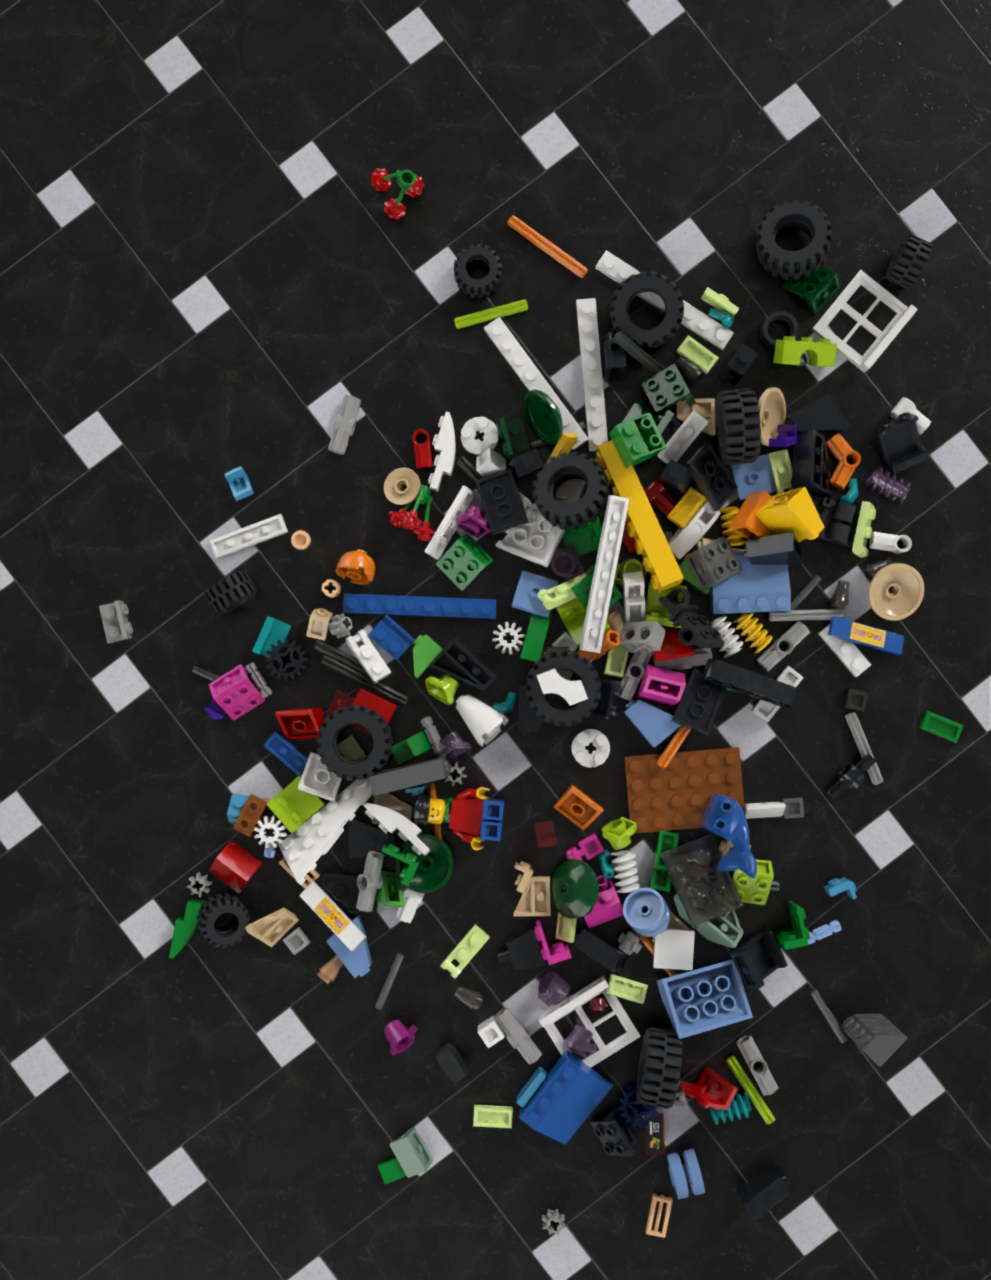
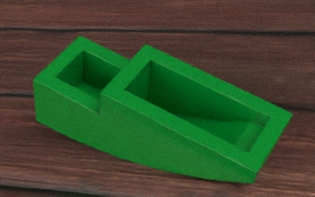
(535, 637)
(659, 875)
(185, 926)

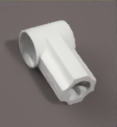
(906, 405)
(888, 542)
(411, 902)

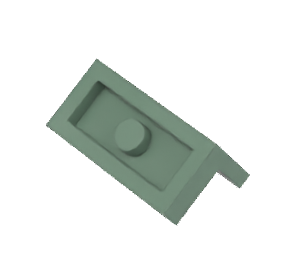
(411, 1153)

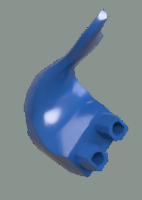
(726, 819)

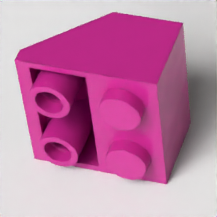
(661, 686)
(607, 904)

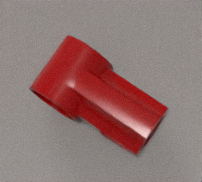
(422, 451)
(657, 495)

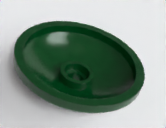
(543, 416)
(440, 869)
(581, 889)

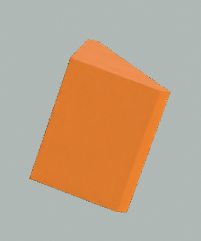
(578, 807)

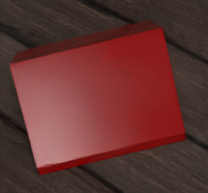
(300, 723)
(235, 866)

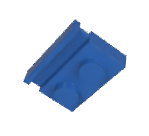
(391, 637)

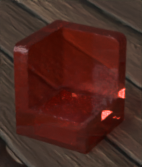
(545, 833)

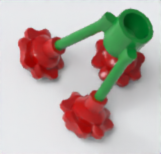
(406, 180)
(410, 520)

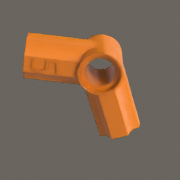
(843, 471)
(610, 640)

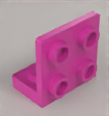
(235, 693)
(557, 952)

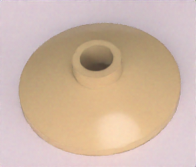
(396, 481)

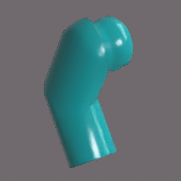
(725, 318)
(852, 492)
(506, 706)
(605, 866)

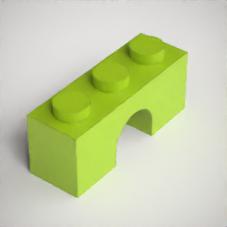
(790, 351)

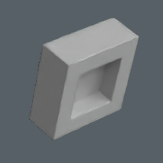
(296, 940)

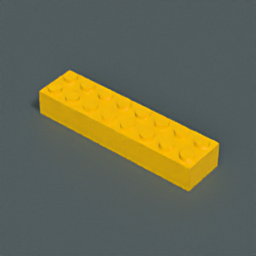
(641, 520)

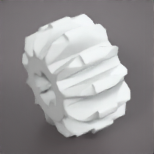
(512, 633)
(272, 839)

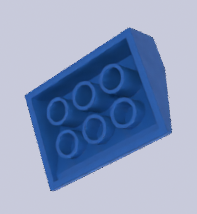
(564, 1098)

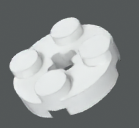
(481, 425)
(597, 756)

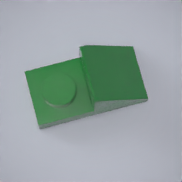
(411, 747)

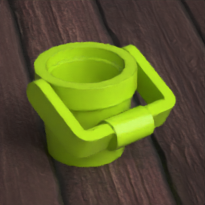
(628, 566)
(442, 688)
(617, 832)

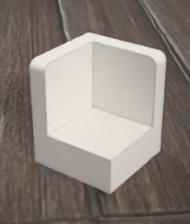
(490, 463)
(490, 1032)

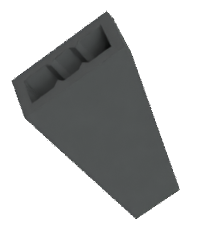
(409, 775)

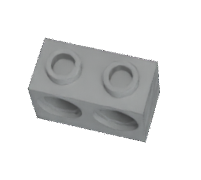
(642, 636)

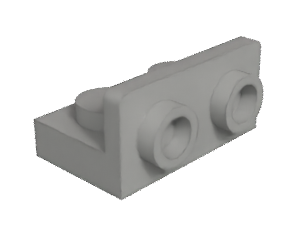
(116, 622)

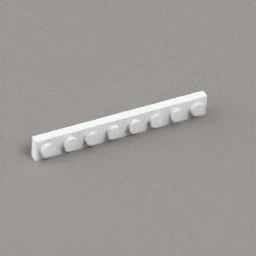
(692, 318)
(591, 373)
(530, 374)
(604, 573)

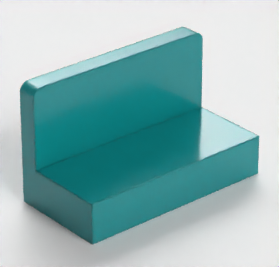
(270, 633)

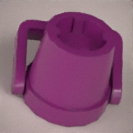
(472, 522)
(399, 1036)

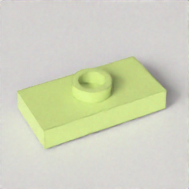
(719, 302)
(697, 354)
(616, 662)
(565, 928)
(626, 989)
(492, 1116)

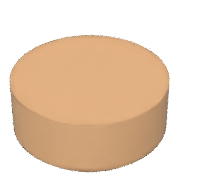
(301, 540)

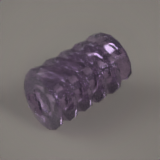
(889, 484)

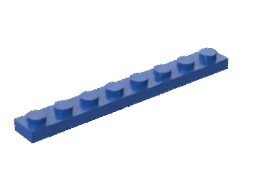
(419, 606)

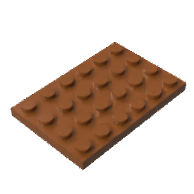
(680, 792)

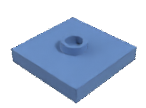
(753, 477)
(527, 590)

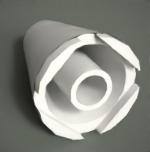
(480, 718)

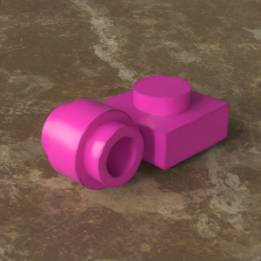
(589, 847)

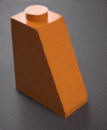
(746, 521)

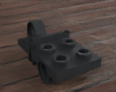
(838, 519)
(695, 627)

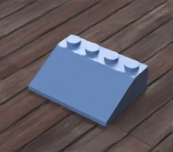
(752, 589)
(705, 999)

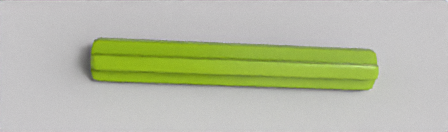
(490, 314)
(750, 1089)

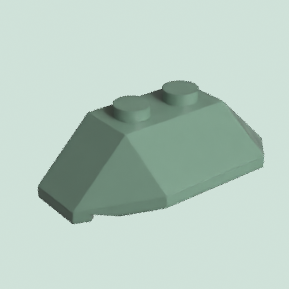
(721, 930)

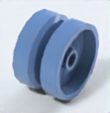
(646, 912)
(685, 1174)

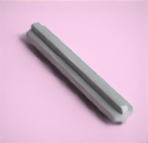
(795, 615)
(863, 746)

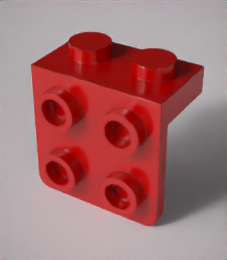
(711, 1090)

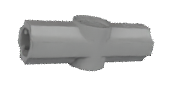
(344, 424)
(791, 637)
(699, 658)
(629, 683)
(370, 881)
(518, 1035)
(762, 1074)

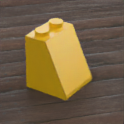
(793, 513)

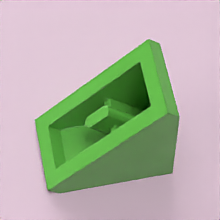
(391, 892)

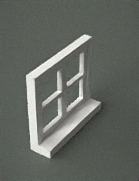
(883, 337)
(574, 1003)

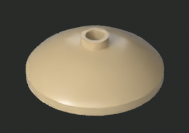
(772, 413)
(905, 593)

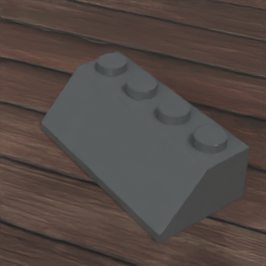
(874, 1035)

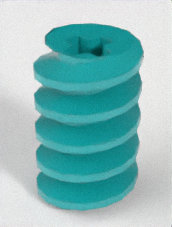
(737, 1106)

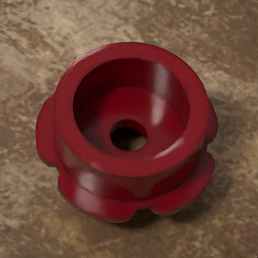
(597, 1005)

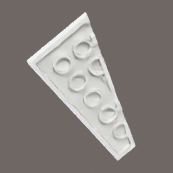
(539, 538)
(323, 829)

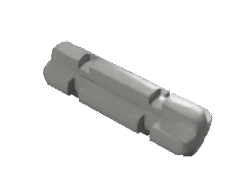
(258, 680)
(432, 734)

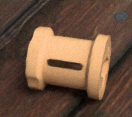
(335, 593)

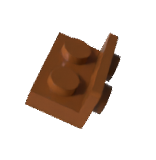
(253, 810)

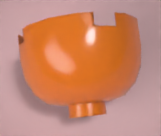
(356, 566)

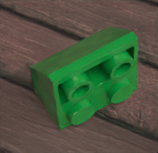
(637, 440)

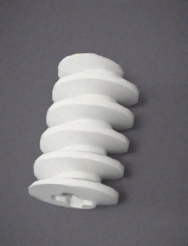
(730, 644)
(626, 871)

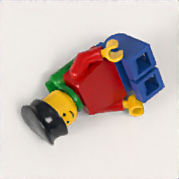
(467, 815)

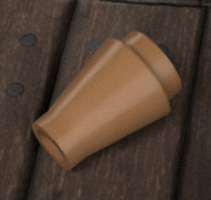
(330, 970)

